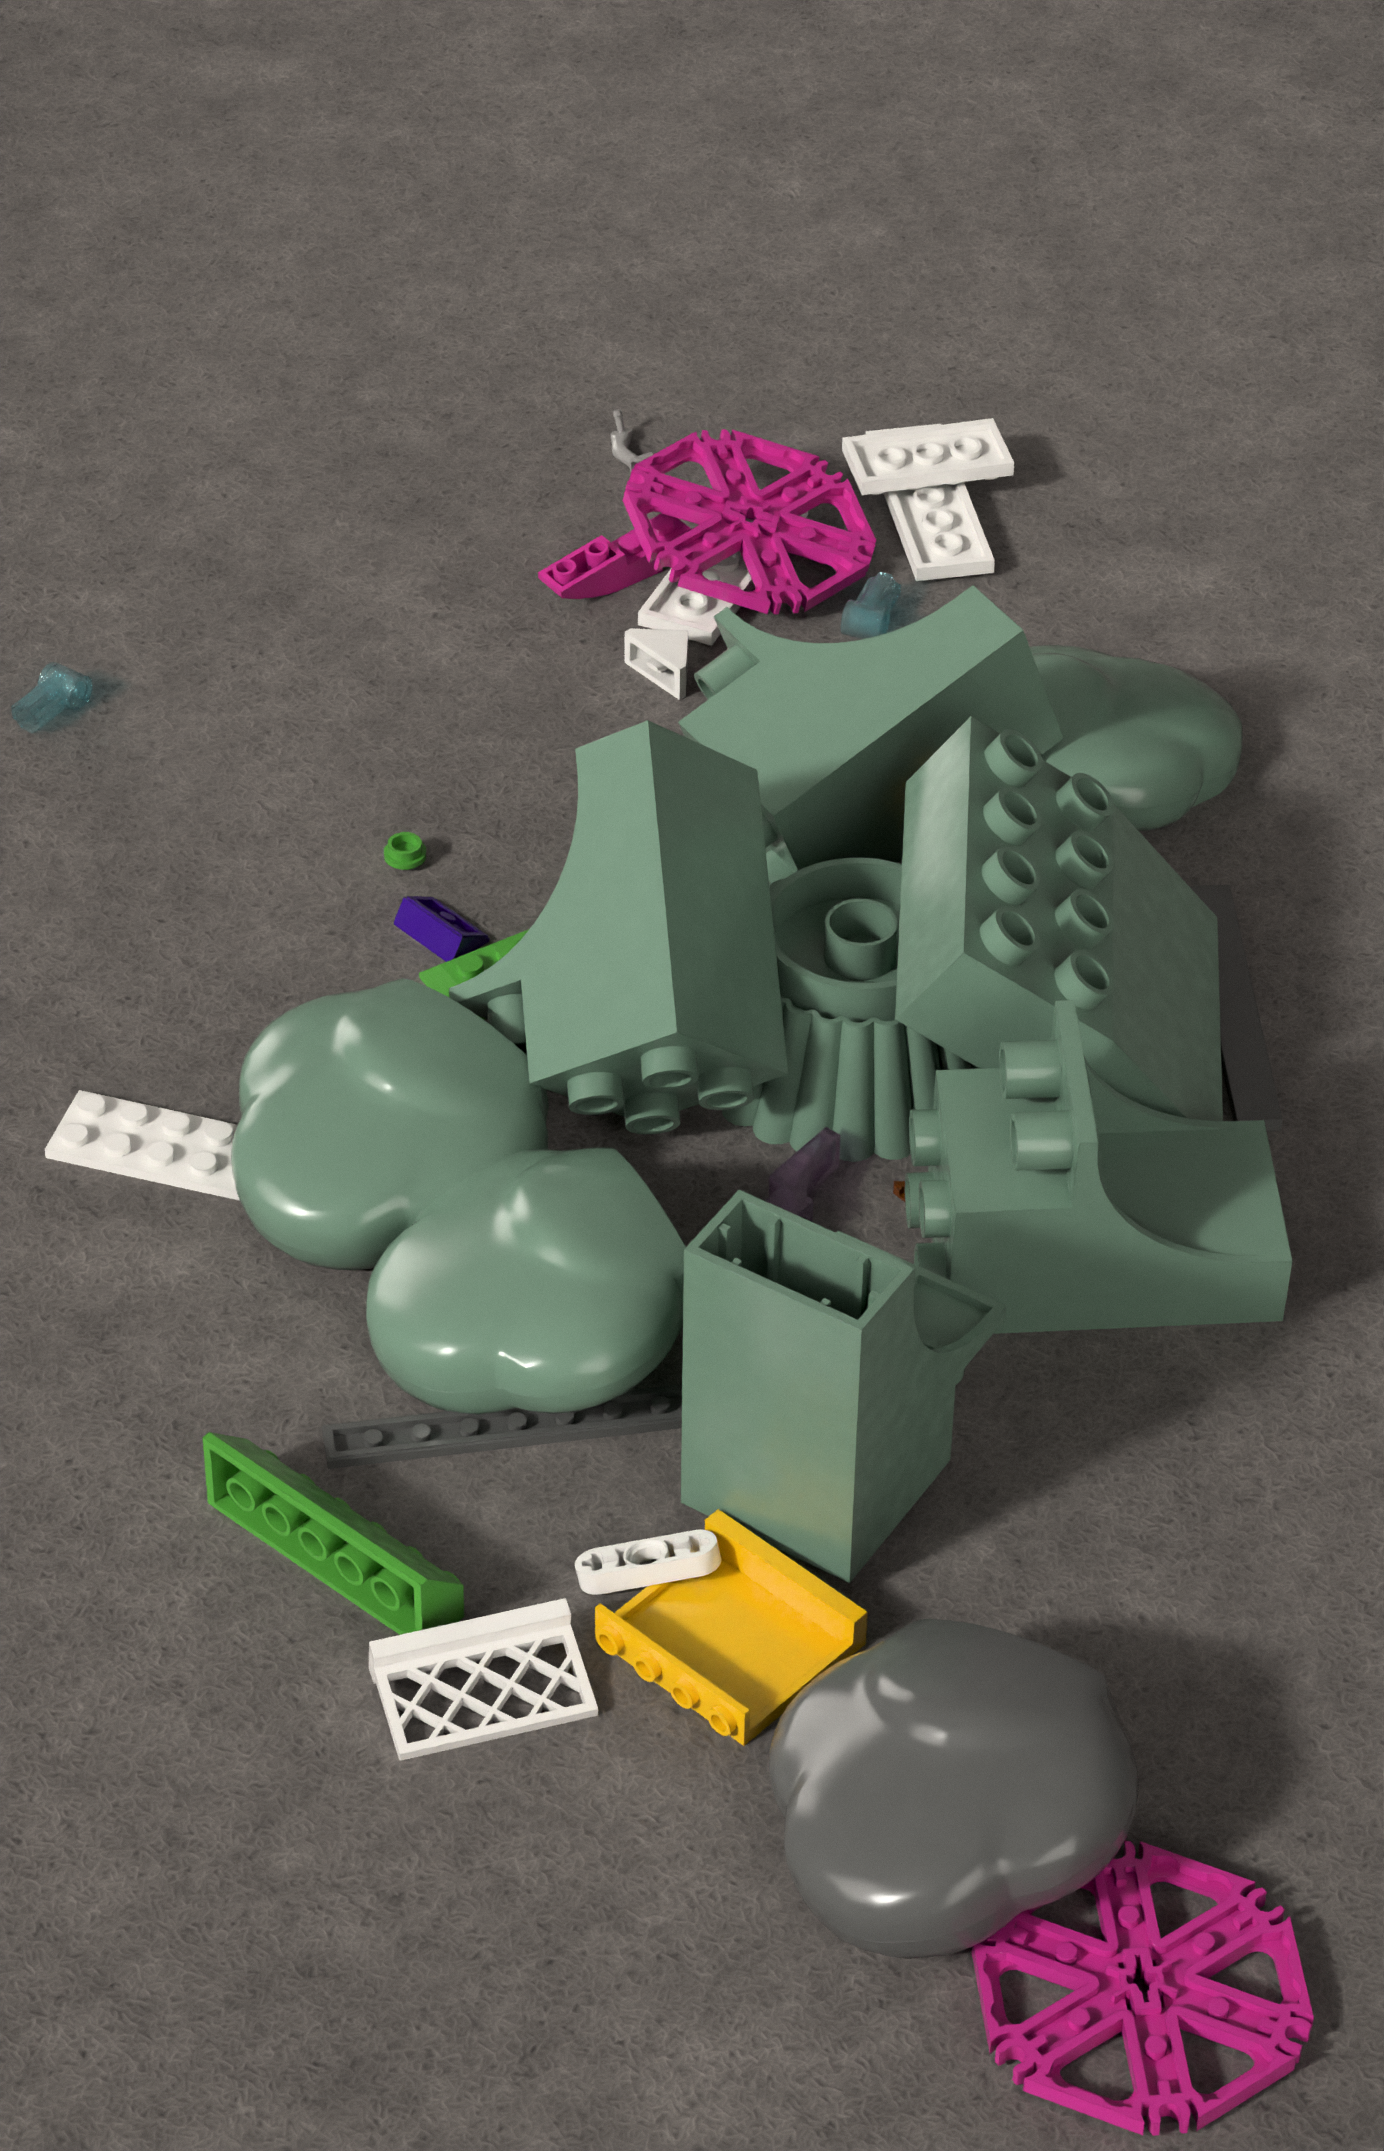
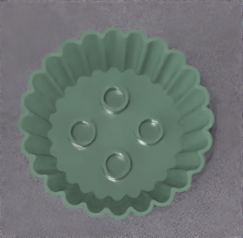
(838, 1003)

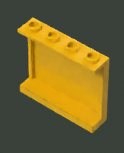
(737, 1637)

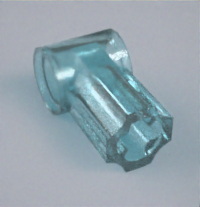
(871, 611)
(55, 691)

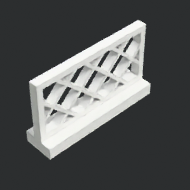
(474, 1641)

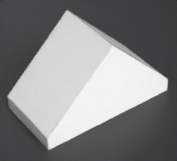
(659, 657)

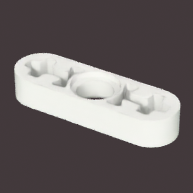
(676, 1557)

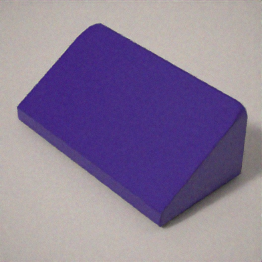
(438, 927)

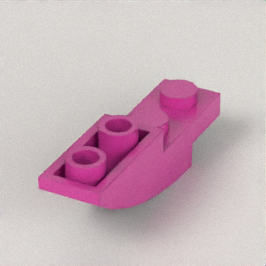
(608, 566)

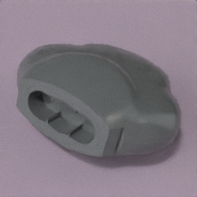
(949, 1786)

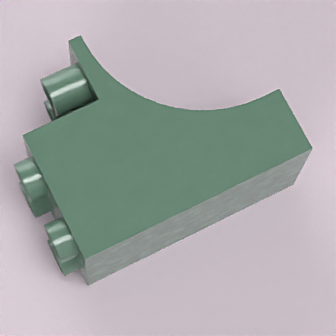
(857, 718)
(657, 946)
(1090, 1202)
(817, 1381)

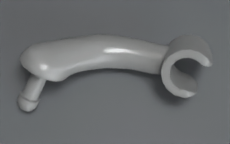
(621, 441)

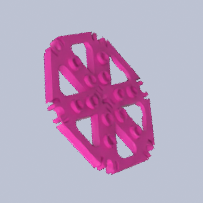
(775, 517)
(1176, 1974)

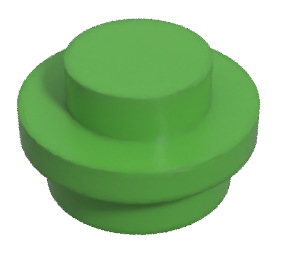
(404, 851)

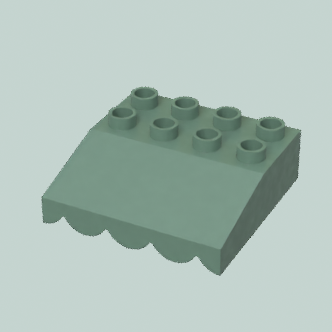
(1045, 894)

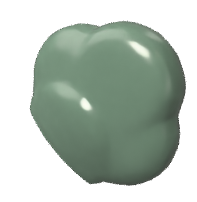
(1140, 731)
(370, 1114)
(530, 1287)

